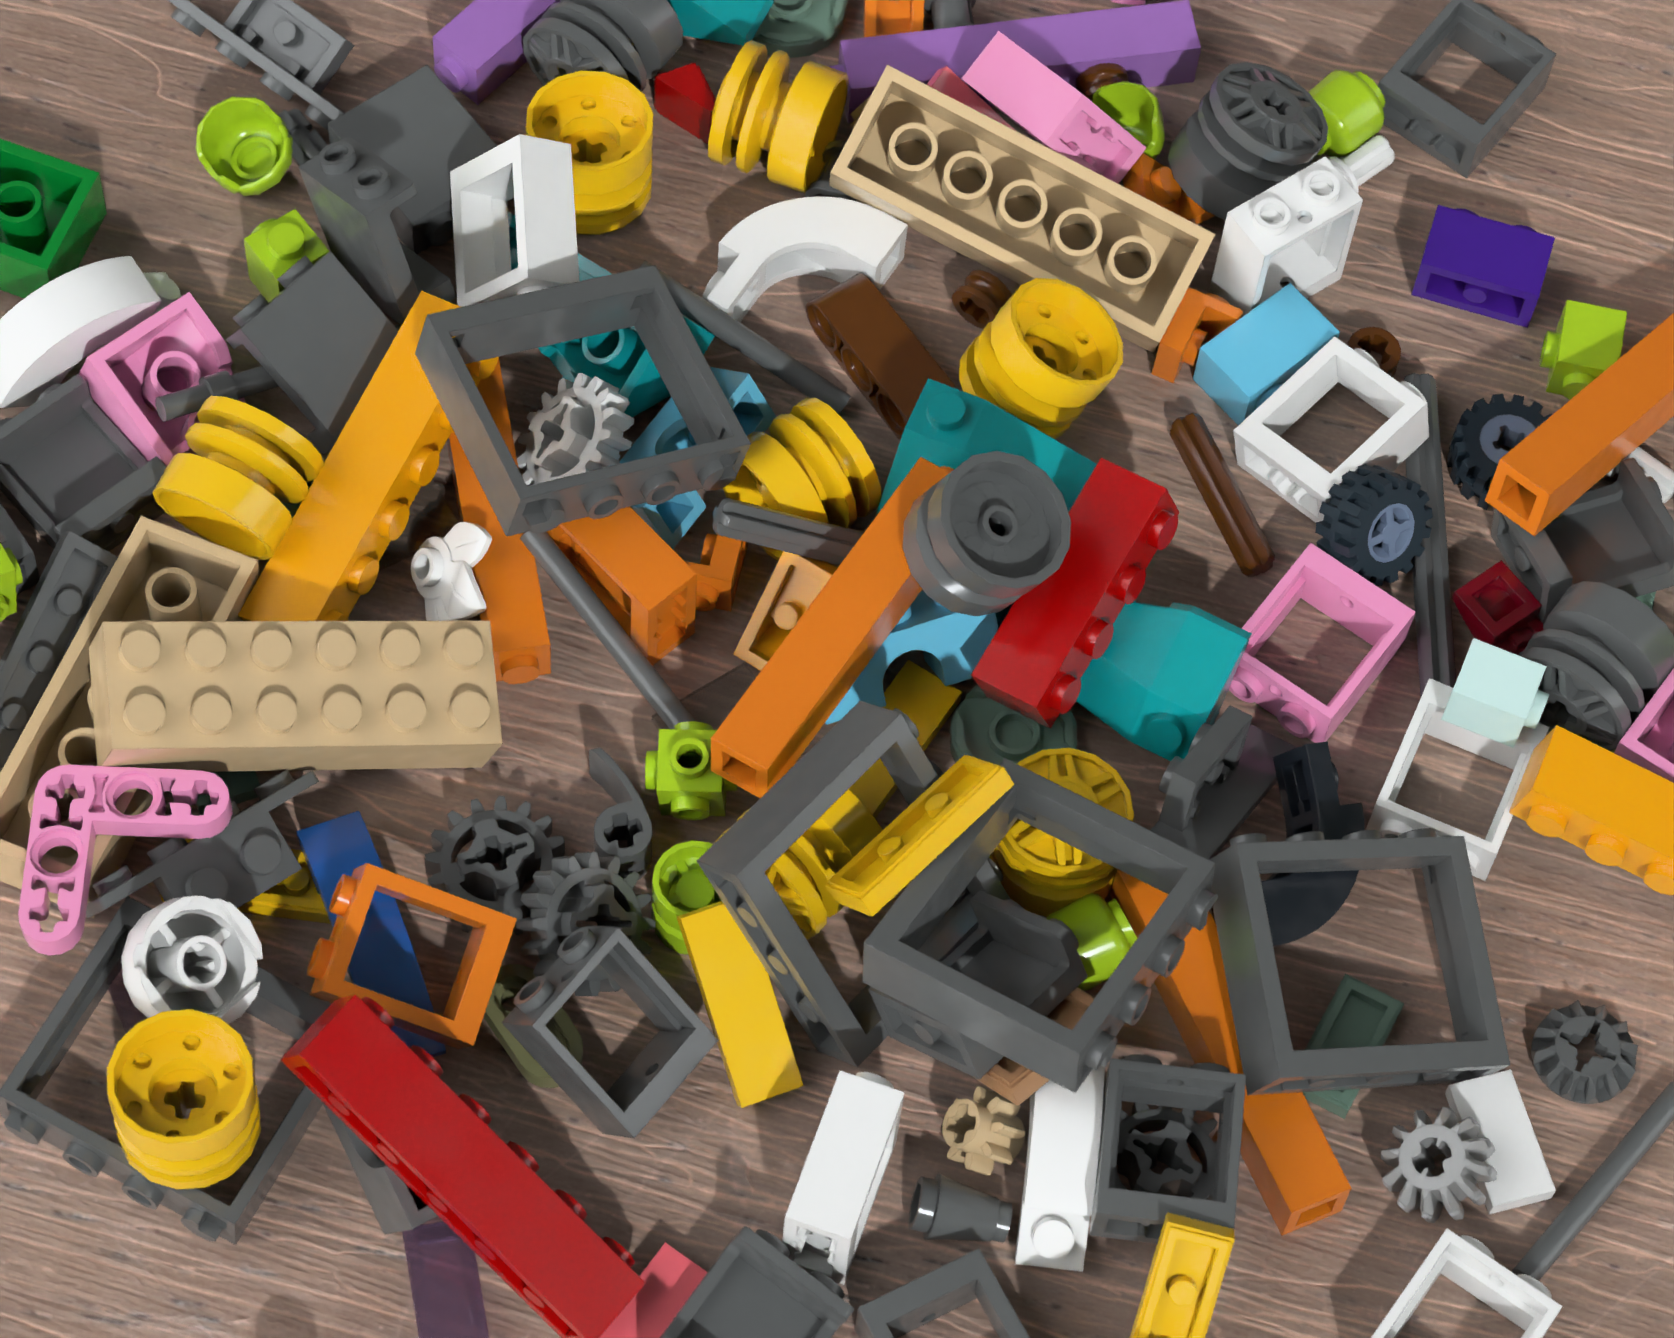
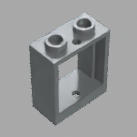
(1437, 124)
(659, 1066)
(1147, 1081)
(937, 1295)

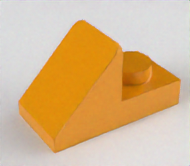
(783, 602)

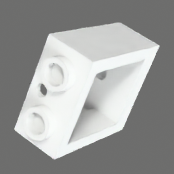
(541, 182)
(1287, 235)
(1293, 473)
(1396, 819)
(843, 1174)
(1475, 1270)

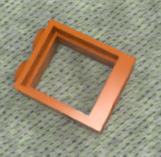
(634, 577)
(475, 975)

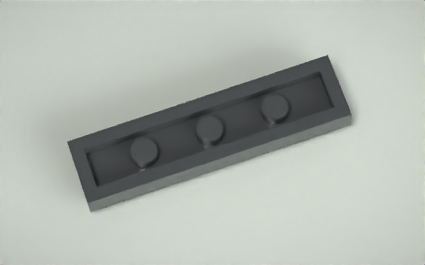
(47, 629)

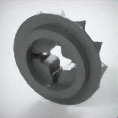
(1556, 1058)

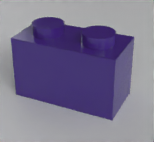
(1483, 265)

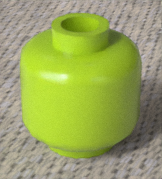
(1351, 109)
(1101, 933)

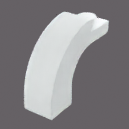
(804, 238)
(72, 319)
(1060, 1174)

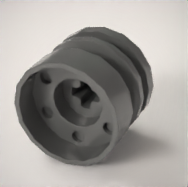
(606, 36)
(1246, 137)
(1601, 661)

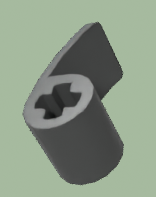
(622, 821)

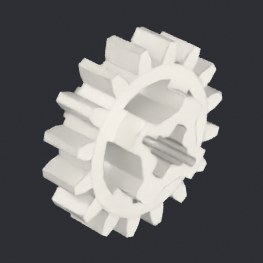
(575, 431)

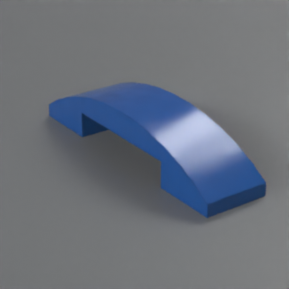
(383, 952)

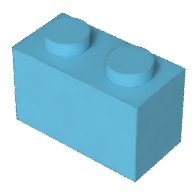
(1261, 352)

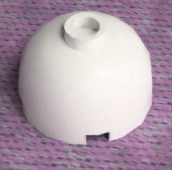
(192, 957)

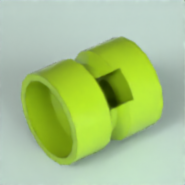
(678, 889)

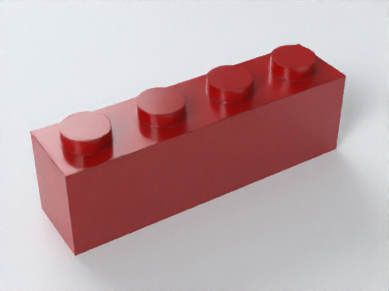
(1070, 616)

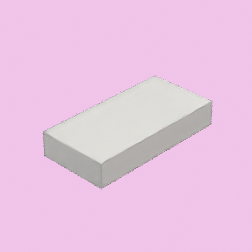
(1504, 1120)

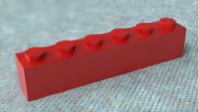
(464, 1168)

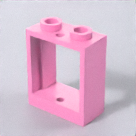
(1052, 109)
(1348, 601)

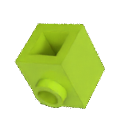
(278, 246)
(1582, 346)

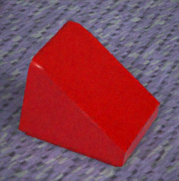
(685, 99)

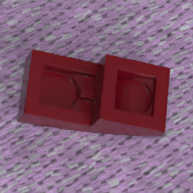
(1499, 609)

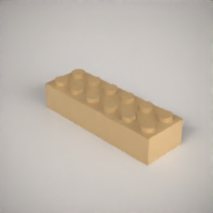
(1018, 205)
(155, 578)
(294, 695)

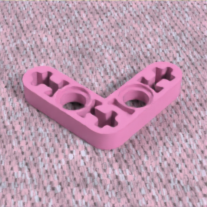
(97, 814)

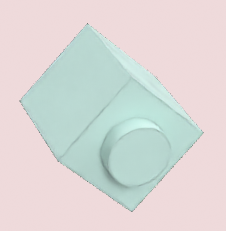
(1496, 694)

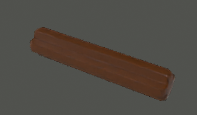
(1222, 495)

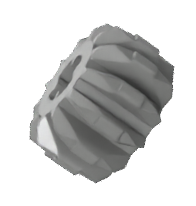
(1461, 1168)

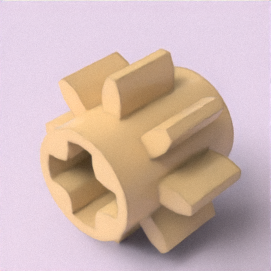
(983, 1131)

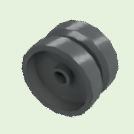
(986, 533)

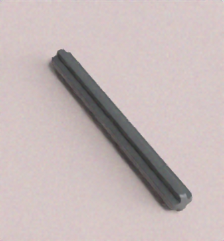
(1431, 570)

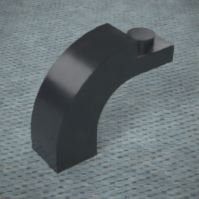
(1310, 802)

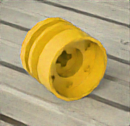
(767, 113)
(609, 142)
(1044, 355)
(808, 469)
(238, 477)
(816, 857)
(1043, 870)
(179, 1065)

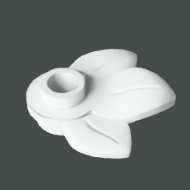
(445, 572)

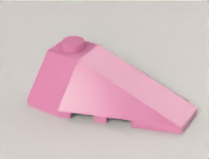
(154, 360)

